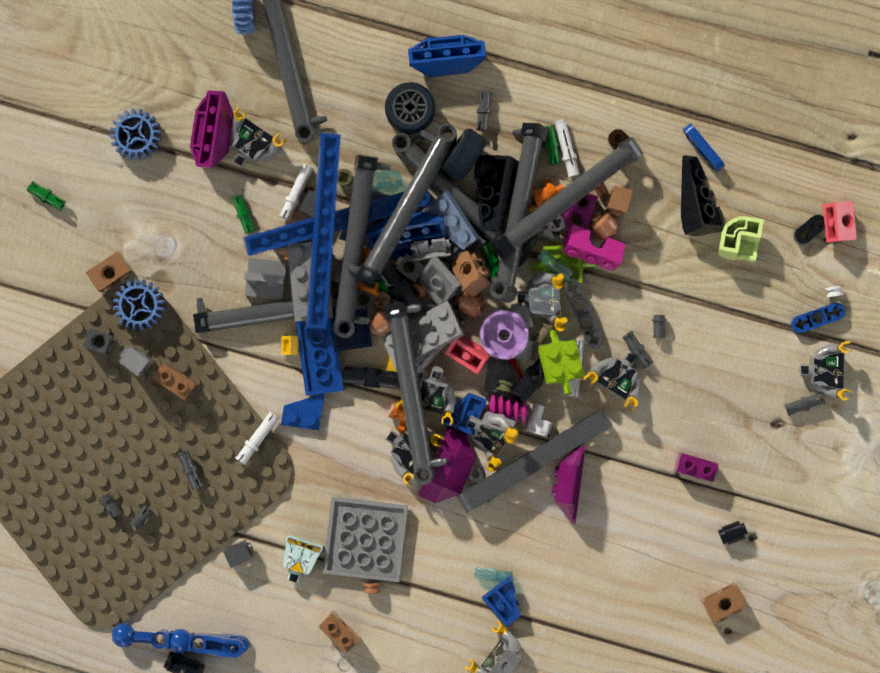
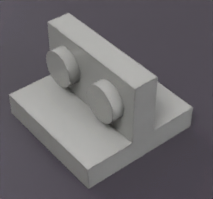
(265, 278)
(440, 280)

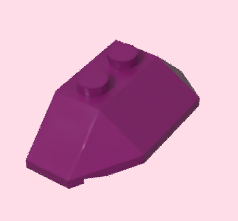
(211, 129)
(451, 476)
(569, 482)

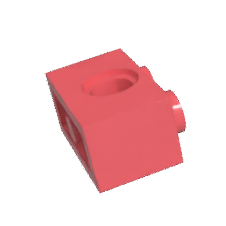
(839, 221)
(468, 354)

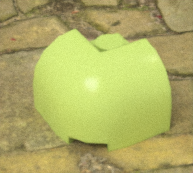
(741, 239)

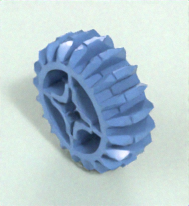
(243, 16)
(139, 126)
(134, 312)

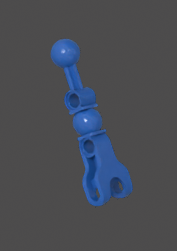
(182, 641)

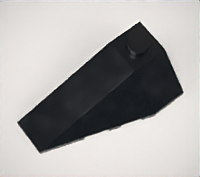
(495, 188)
(698, 209)

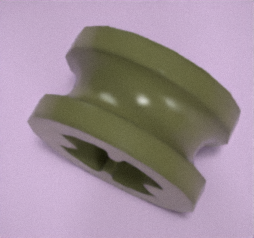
(349, 178)
(505, 386)

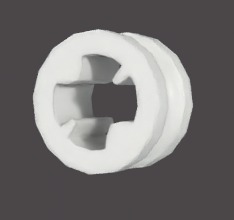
(834, 291)

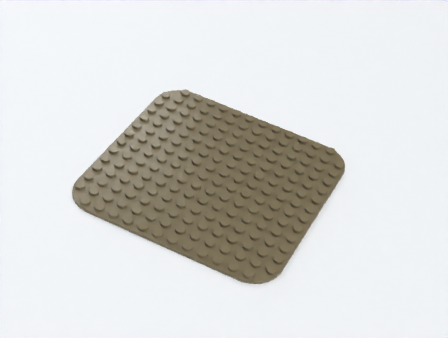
(92, 428)

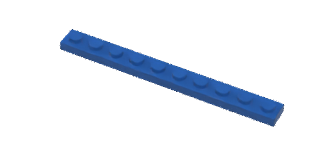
(303, 229)
(323, 231)

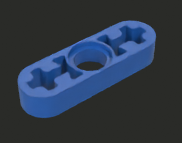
(703, 147)
(829, 308)

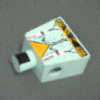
(300, 556)

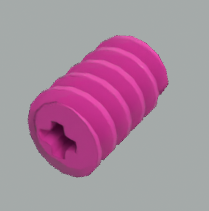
(508, 409)

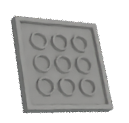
(365, 539)

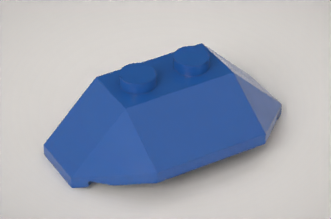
(447, 55)
(420, 228)

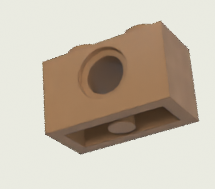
(618, 201)
(470, 272)
(98, 273)
(175, 381)
(712, 603)
(339, 632)

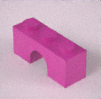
(578, 245)

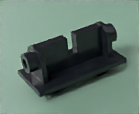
(177, 662)

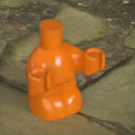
(547, 192)
(399, 415)

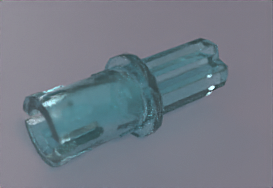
(555, 264)
(491, 574)

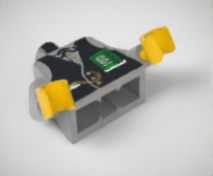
(252, 140)
(544, 298)
(827, 370)
(618, 378)
(436, 393)
(492, 434)
(401, 453)
(503, 657)

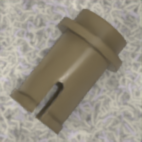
(544, 334)

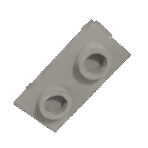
(422, 250)

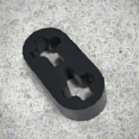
(812, 232)

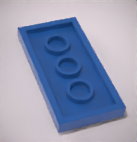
(319, 361)

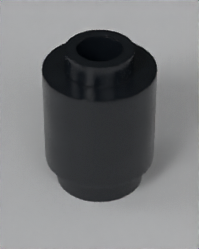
(732, 533)

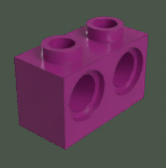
(584, 213)
(696, 467)

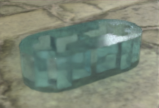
(388, 184)

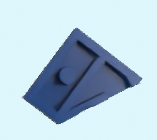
(468, 406)
(304, 413)
(504, 601)

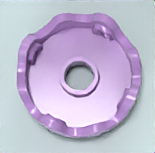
(514, 344)

